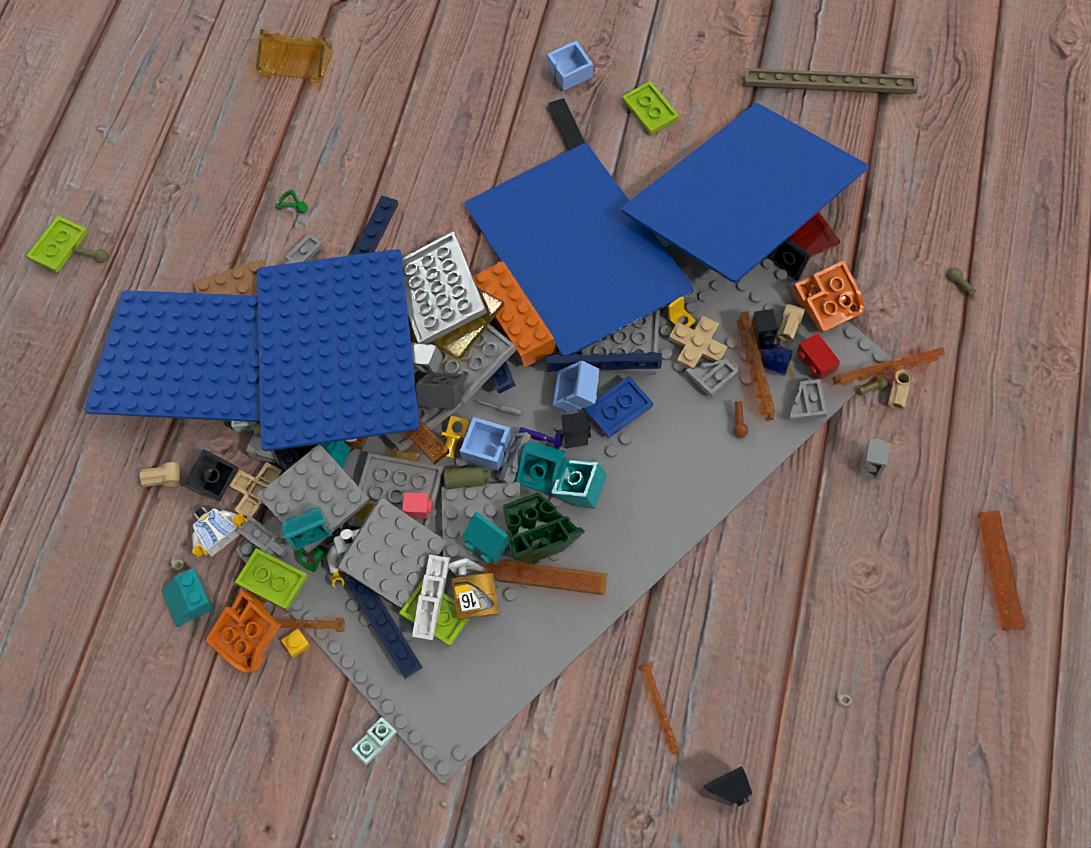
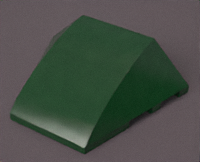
(538, 528)

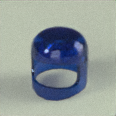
(776, 358)

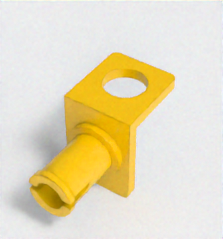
(676, 311)
(453, 437)

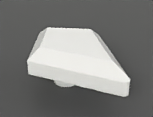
(466, 567)

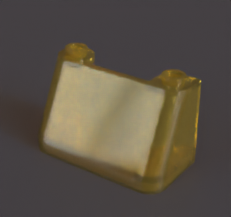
(293, 56)

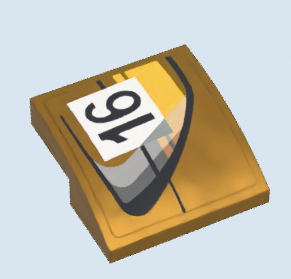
(475, 596)

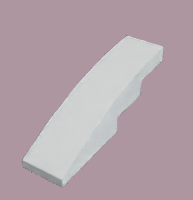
(431, 597)

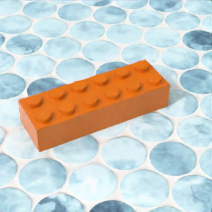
(518, 317)

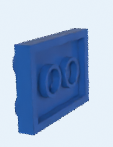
(619, 407)

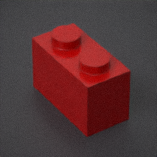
(817, 357)

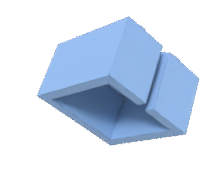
(570, 65)
(576, 387)
(485, 443)

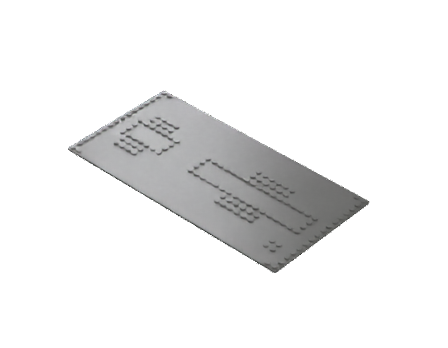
(663, 492)

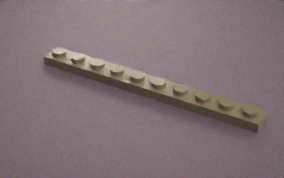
(831, 80)

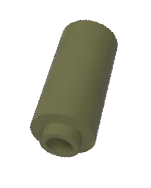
(465, 477)

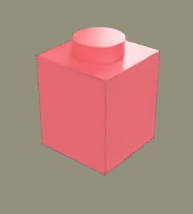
(417, 505)

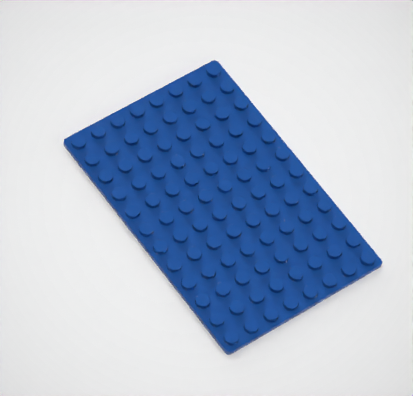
(744, 191)
(576, 250)
(334, 351)
(180, 358)

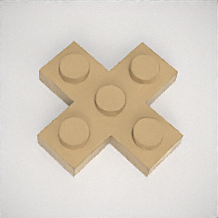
(697, 342)
(251, 486)

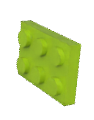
(650, 107)
(57, 244)
(271, 579)
(448, 625)

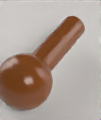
(740, 429)

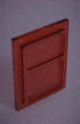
(815, 236)

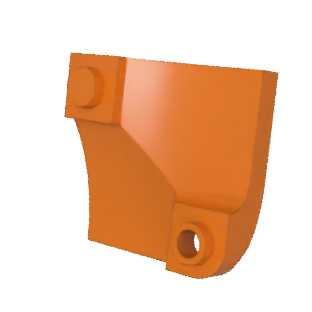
(829, 296)
(243, 632)

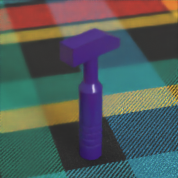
(543, 437)

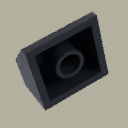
(210, 476)

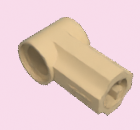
(791, 319)
(899, 390)
(166, 475)

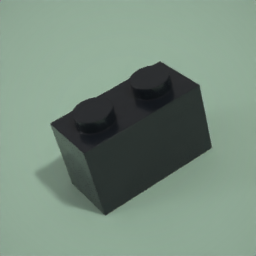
(764, 327)
(575, 430)

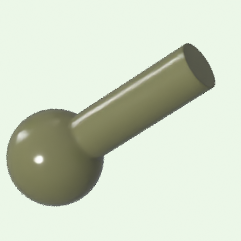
(99, 255)
(956, 275)
(879, 383)

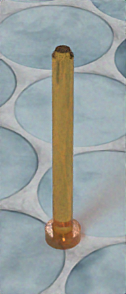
(338, 625)
(646, 669)

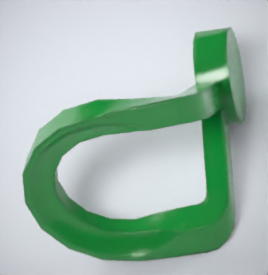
(301, 206)
(320, 553)

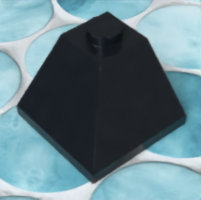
(790, 258)
(729, 789)

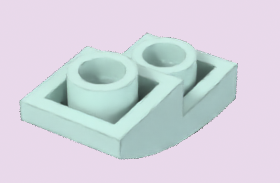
(374, 741)

